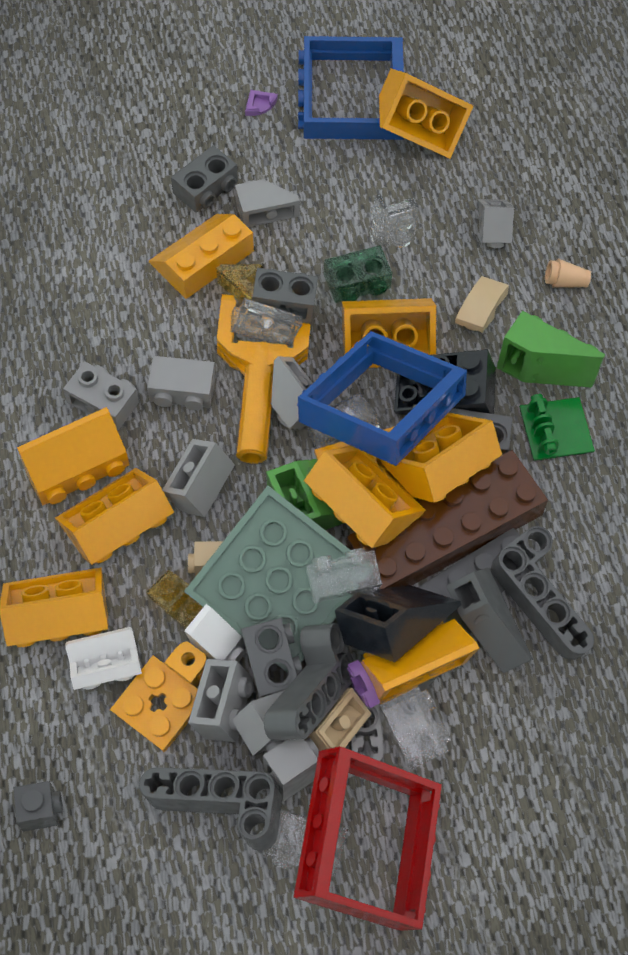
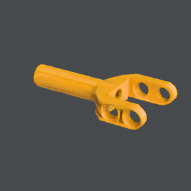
(256, 363)

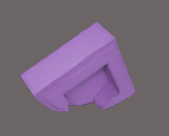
(259, 102)
(362, 684)

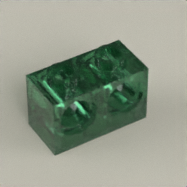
(356, 270)

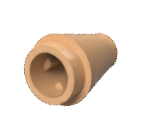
(566, 275)

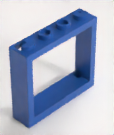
(344, 49)
(445, 379)

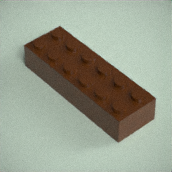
(461, 523)

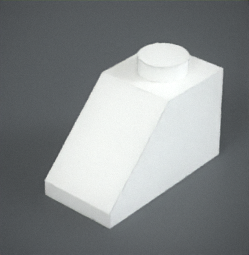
(215, 636)

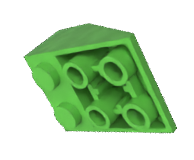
(546, 355)
(290, 484)

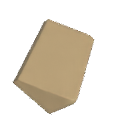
(341, 722)

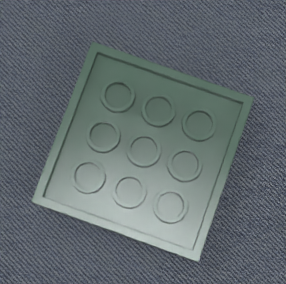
(263, 571)

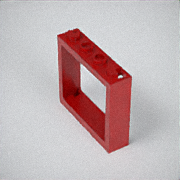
(323, 829)

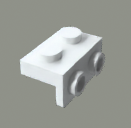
(103, 658)

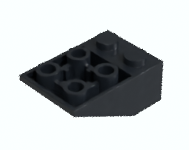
(479, 383)
(392, 619)

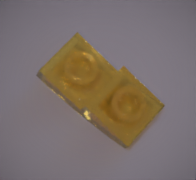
(170, 597)

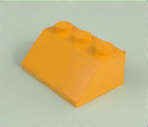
(422, 113)
(194, 258)
(402, 320)
(74, 457)
(447, 457)
(362, 495)
(115, 515)
(53, 607)
(434, 655)

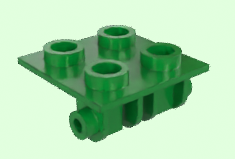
(556, 427)

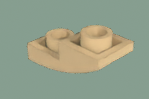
(481, 304)

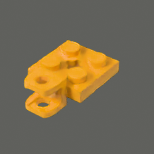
(170, 679)

